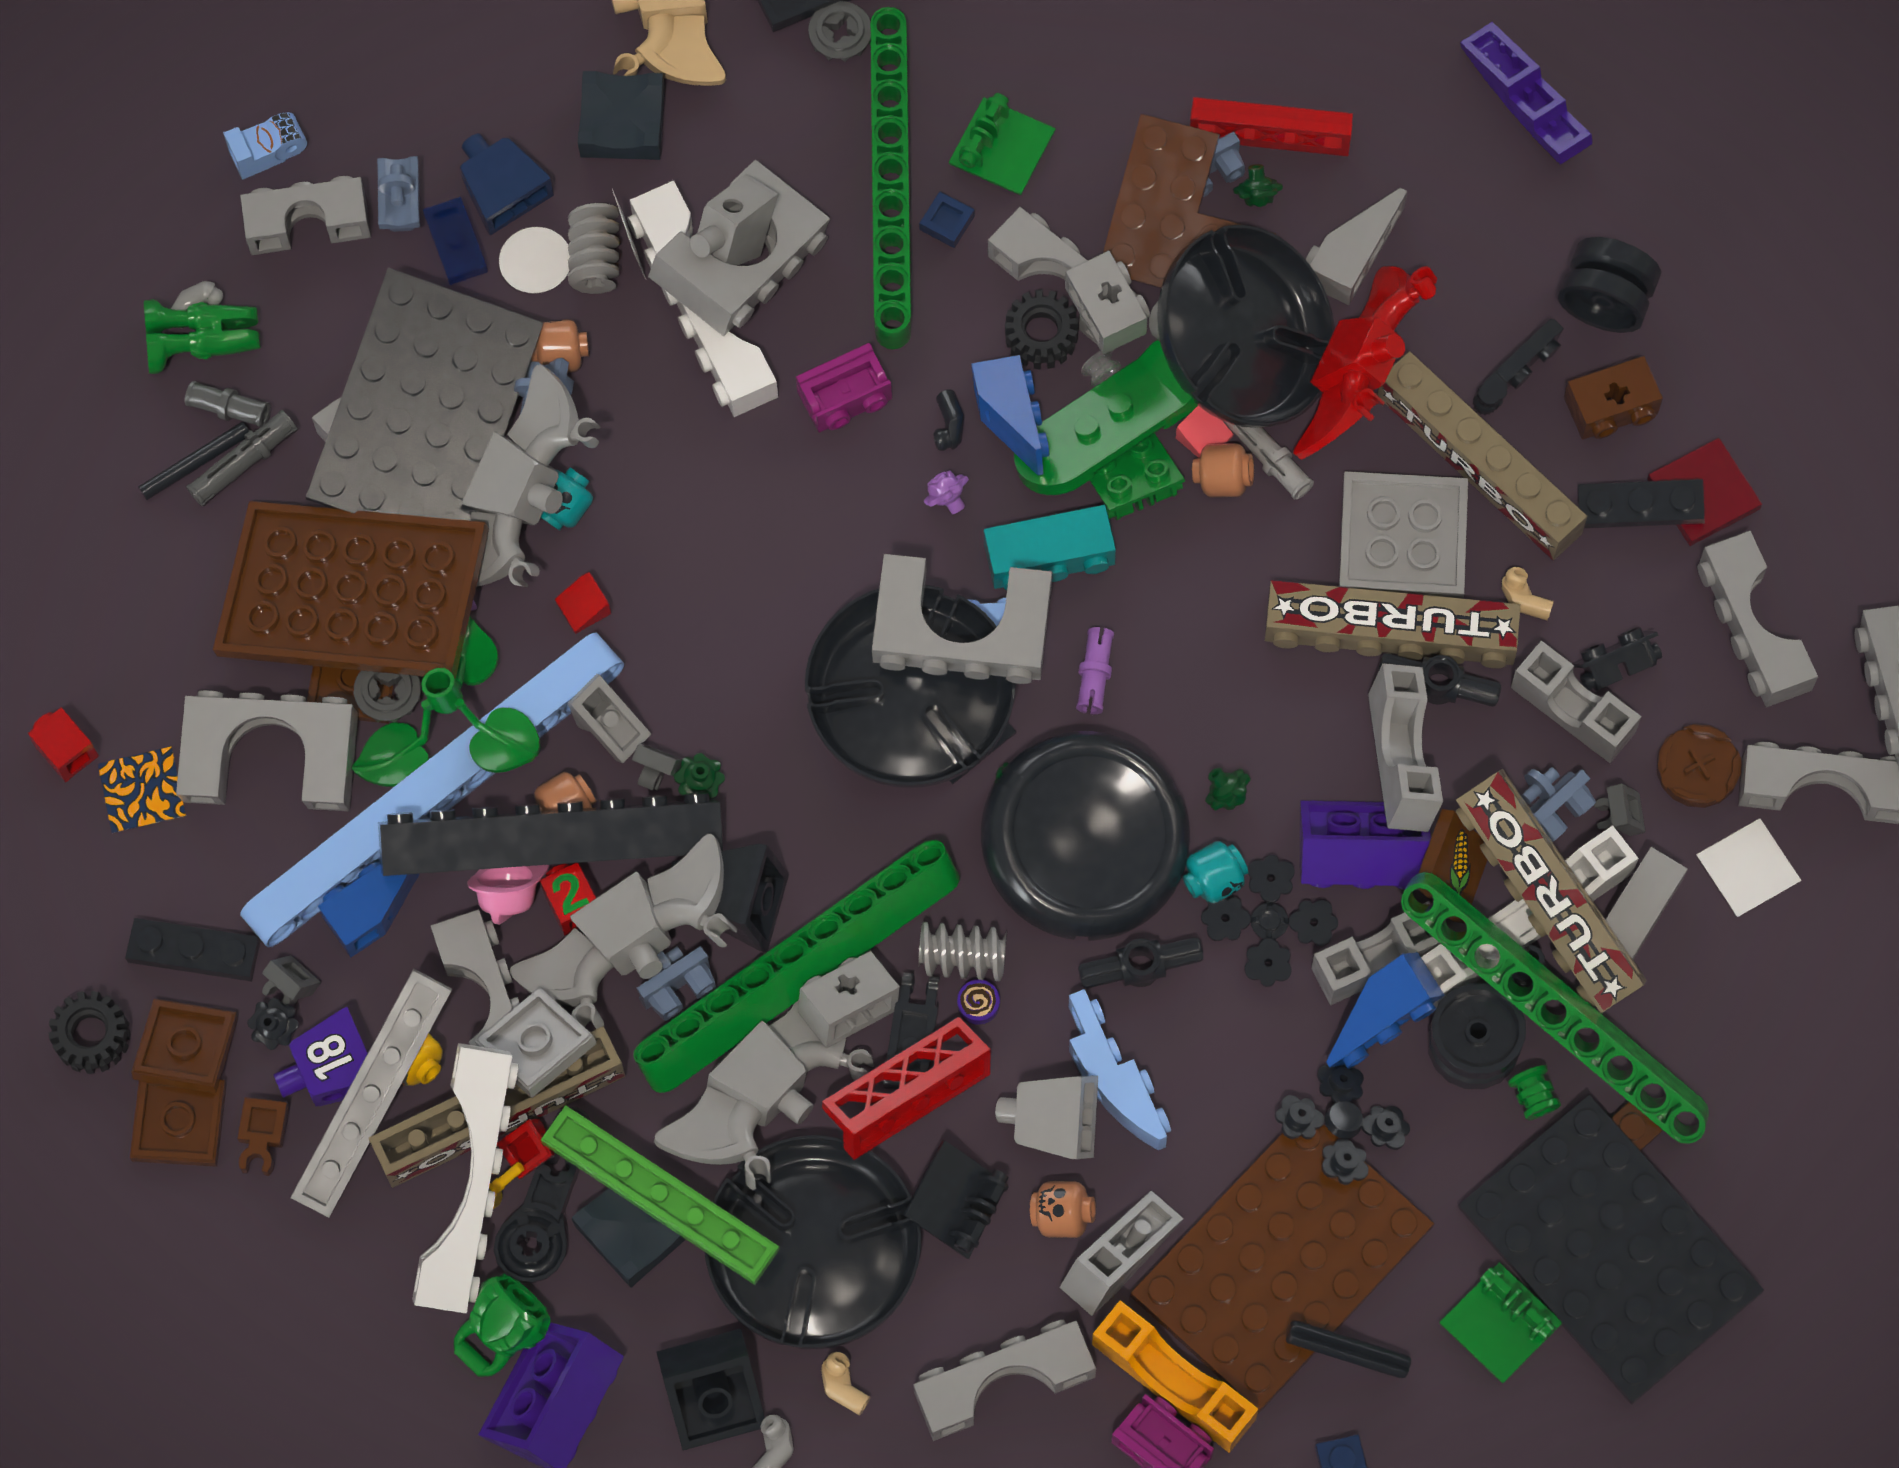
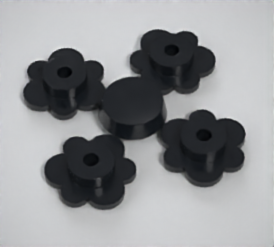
(1270, 921)
(1343, 1121)

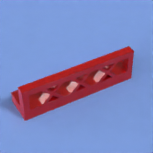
(1275, 125)
(912, 1100)

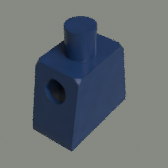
(502, 181)

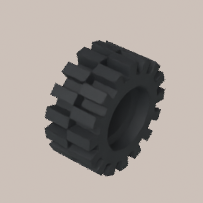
(1041, 307)
(82, 1008)

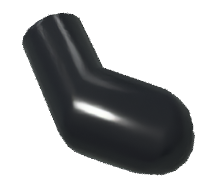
(953, 417)

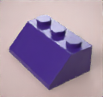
(1354, 847)
(552, 1396)

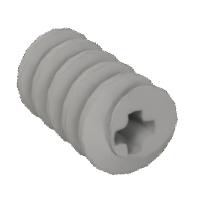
(593, 247)
(962, 951)

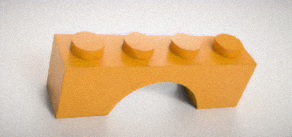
(1193, 1394)

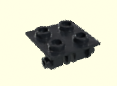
(956, 1199)

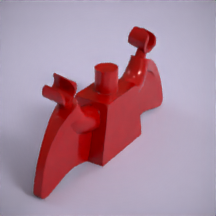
(1363, 356)

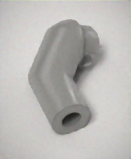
(200, 292)
(777, 1442)

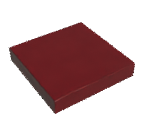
(1726, 490)

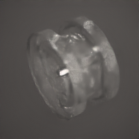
(1100, 368)

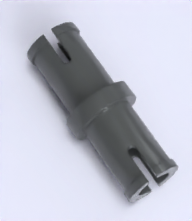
(227, 404)

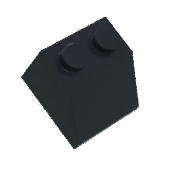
(711, 1389)

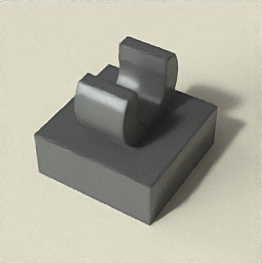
(656, 764)
(1624, 809)
(290, 978)

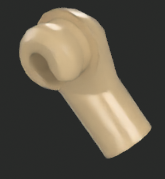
(1518, 592)
(838, 1383)

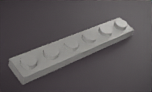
(371, 1093)

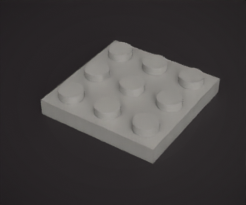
(1404, 533)

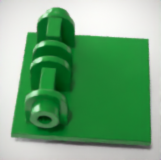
(1002, 145)
(1137, 475)
(1500, 1322)

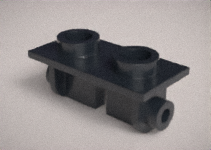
(1602, 663)

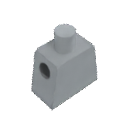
(736, 222)
(1054, 1115)

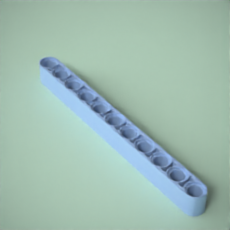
(431, 787)

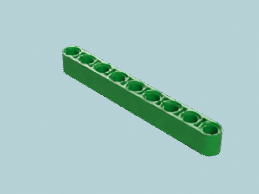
(894, 193)
(776, 977)
(1562, 1027)

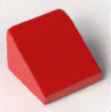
(583, 603)
(525, 1146)

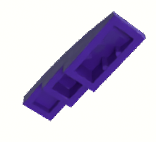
(1526, 93)

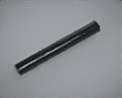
(193, 461)

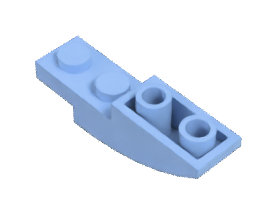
(1121, 1087)

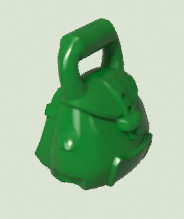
(505, 1321)

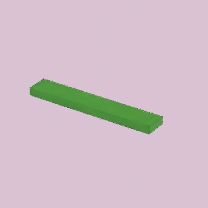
(660, 1195)

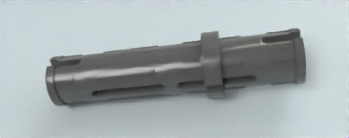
(236, 462)

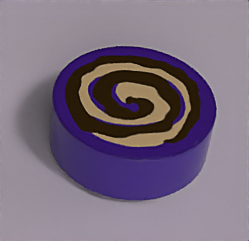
(978, 1002)

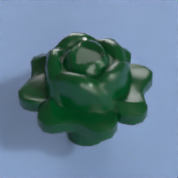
(1258, 188)
(699, 776)
(1227, 789)

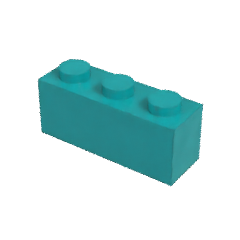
(1052, 543)

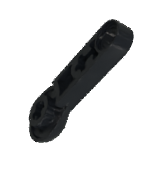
(541, 1219)

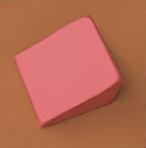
(1201, 430)

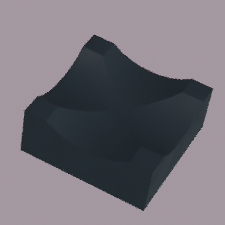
(621, 116)
(625, 1235)

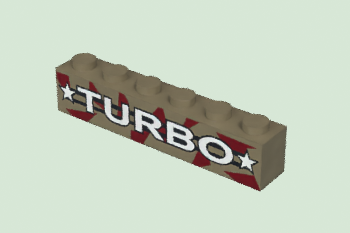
(1482, 456)
(1392, 623)
(1550, 890)
(443, 1132)

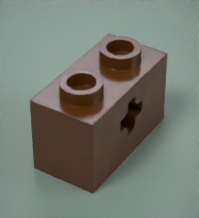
(1625, 383)

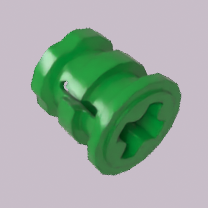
(1535, 1092)

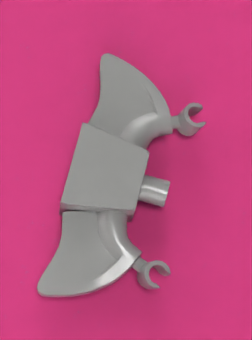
(516, 478)
(629, 929)
(752, 1089)

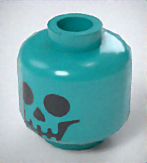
(575, 500)
(1215, 872)

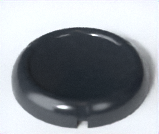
(1244, 326)
(904, 723)
(1085, 835)
(840, 1242)

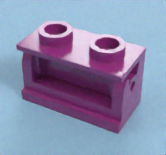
(844, 388)
(1159, 1439)

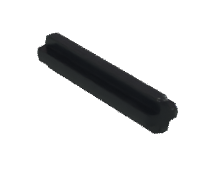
(1348, 1349)

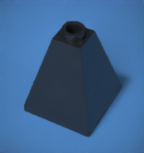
(751, 893)

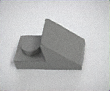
(608, 719)

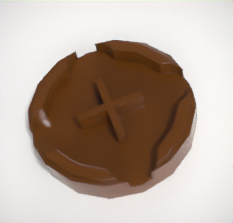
(1698, 766)

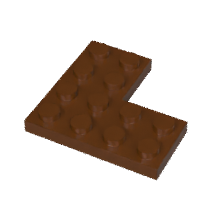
(1162, 198)

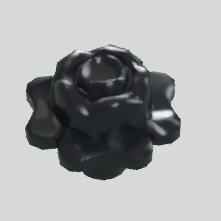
(273, 1023)

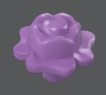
(946, 490)

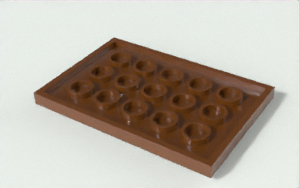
(351, 589)
(1278, 1253)

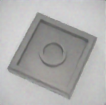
(541, 1040)

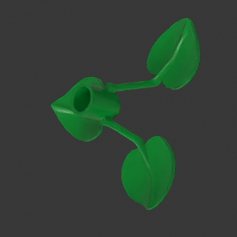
(500, 745)

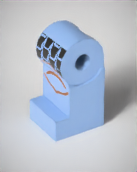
(265, 144)

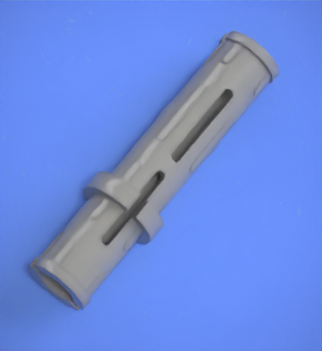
(1275, 459)

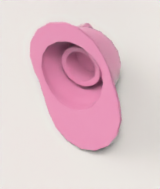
(506, 890)

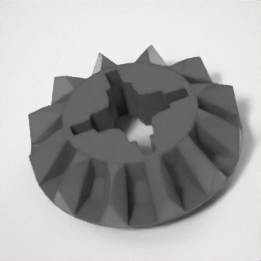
(833, 18)
(386, 709)

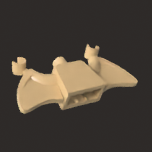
(674, 42)

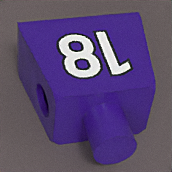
(325, 1060)

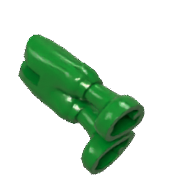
(210, 334)

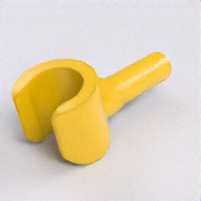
(500, 1183)

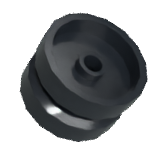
(1609, 284)
(1469, 1060)

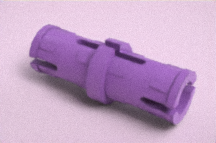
(1095, 670)

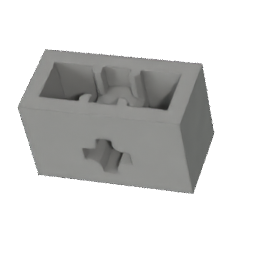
(1107, 322)
(848, 998)

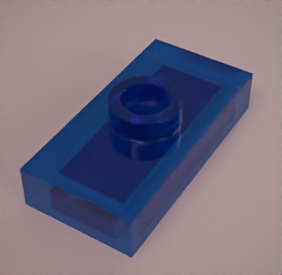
(455, 240)

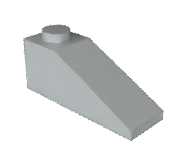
(1353, 247)
(1120, 1253)

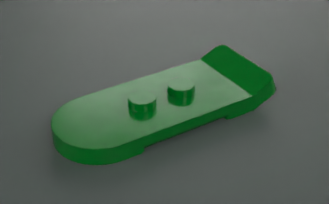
(1107, 423)

